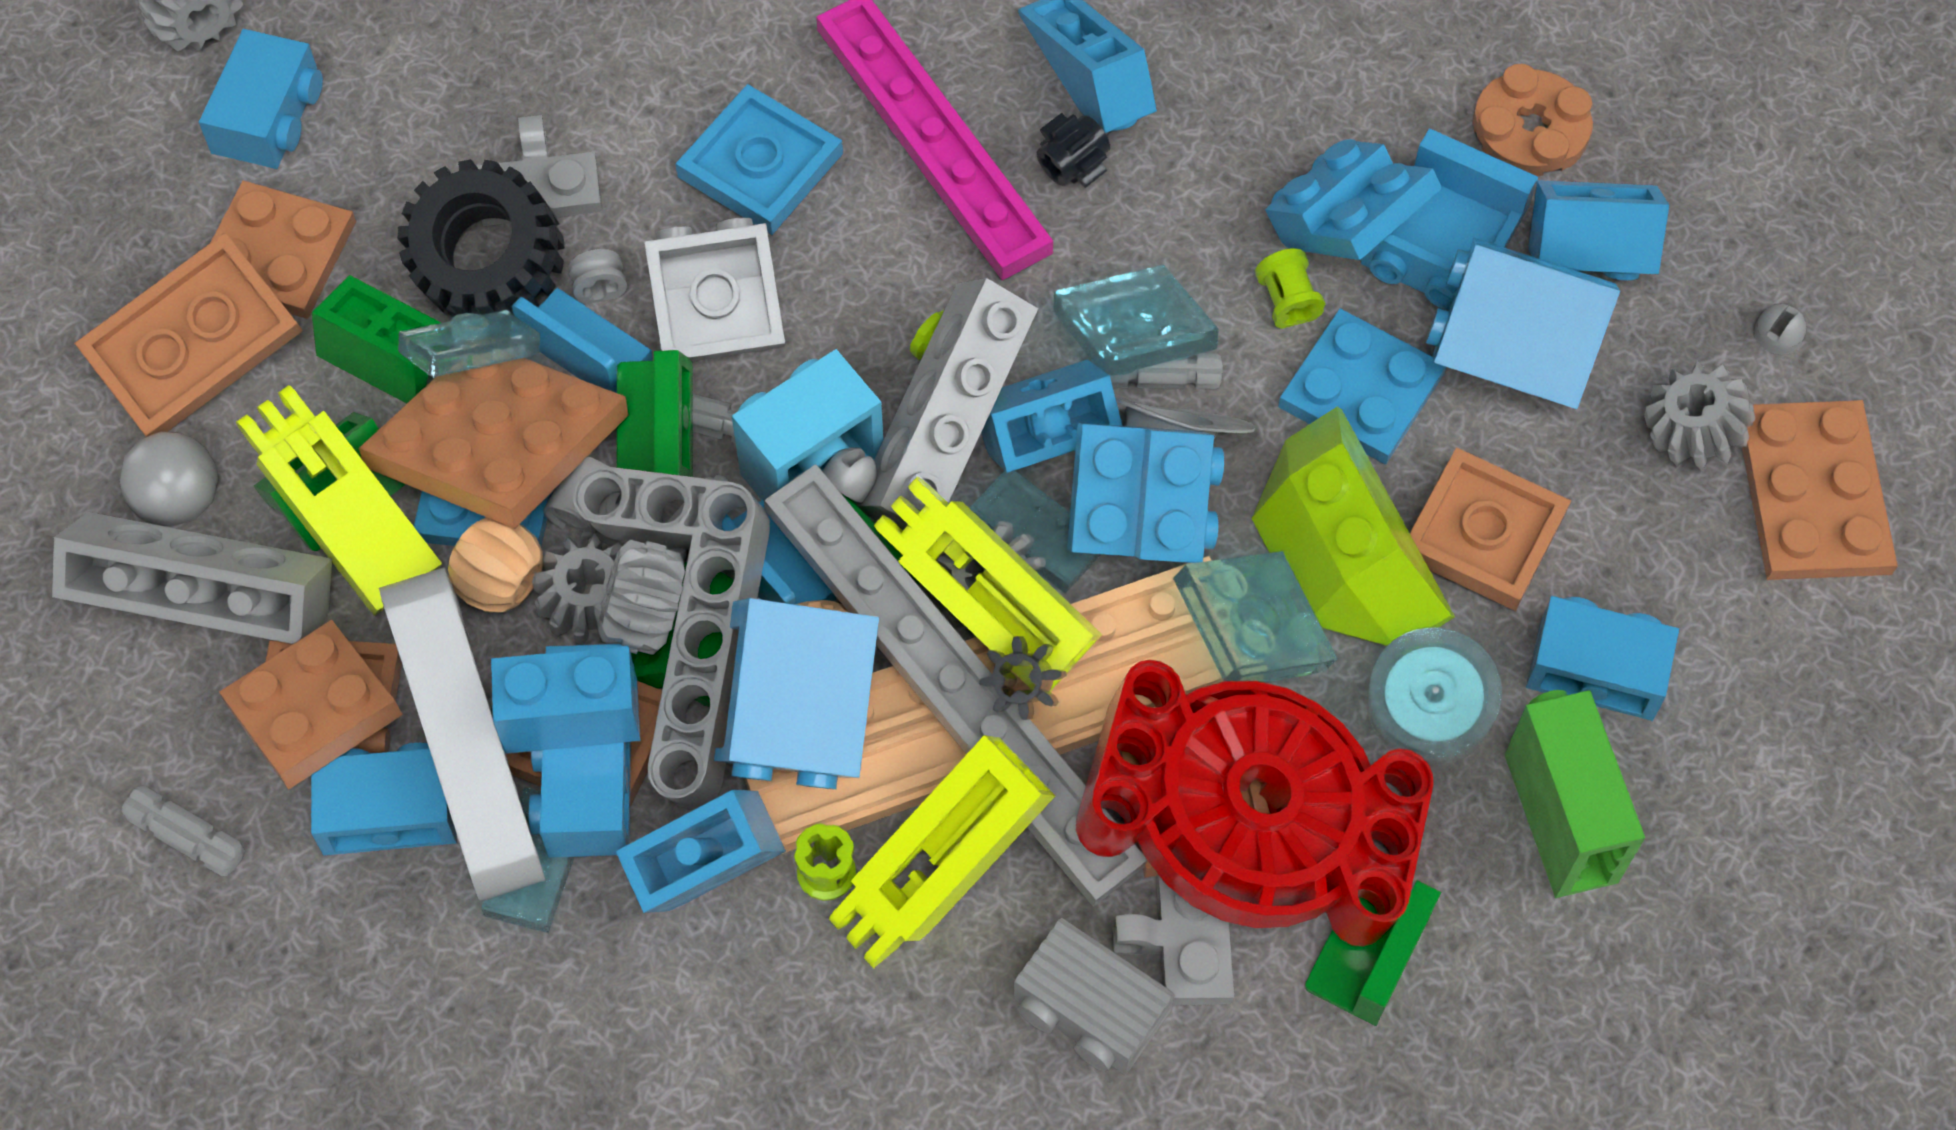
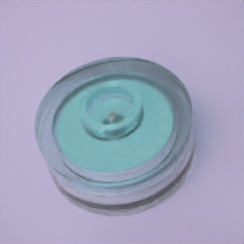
(1434, 695)

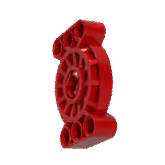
(1222, 853)

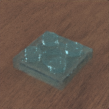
(1135, 320)
(1255, 618)

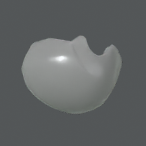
(168, 478)

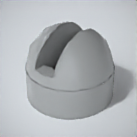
(1791, 336)
(852, 473)

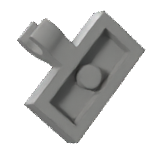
(564, 181)
(1191, 947)

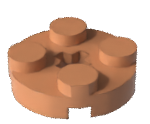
(1539, 93)

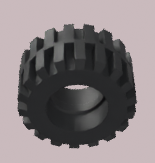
(450, 209)

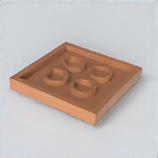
(495, 436)

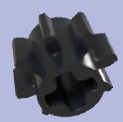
(1073, 150)
(1004, 679)

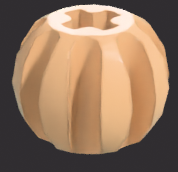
(495, 565)

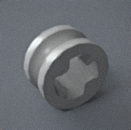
(597, 276)

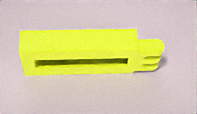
(353, 516)
(1004, 599)
(962, 829)

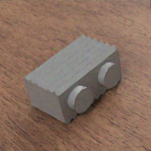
(1091, 998)

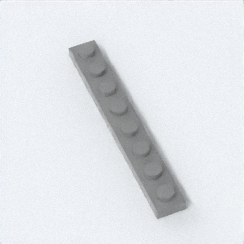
(939, 665)

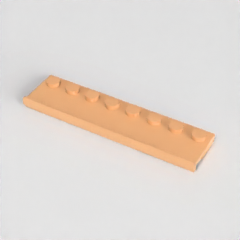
(913, 752)

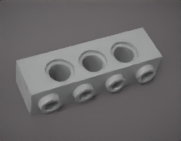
(950, 395)
(191, 577)

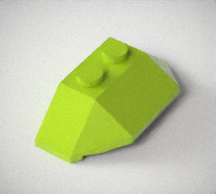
(1346, 537)

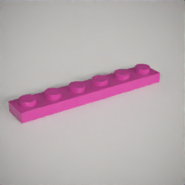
(935, 137)

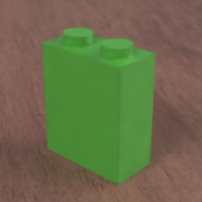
(1573, 793)

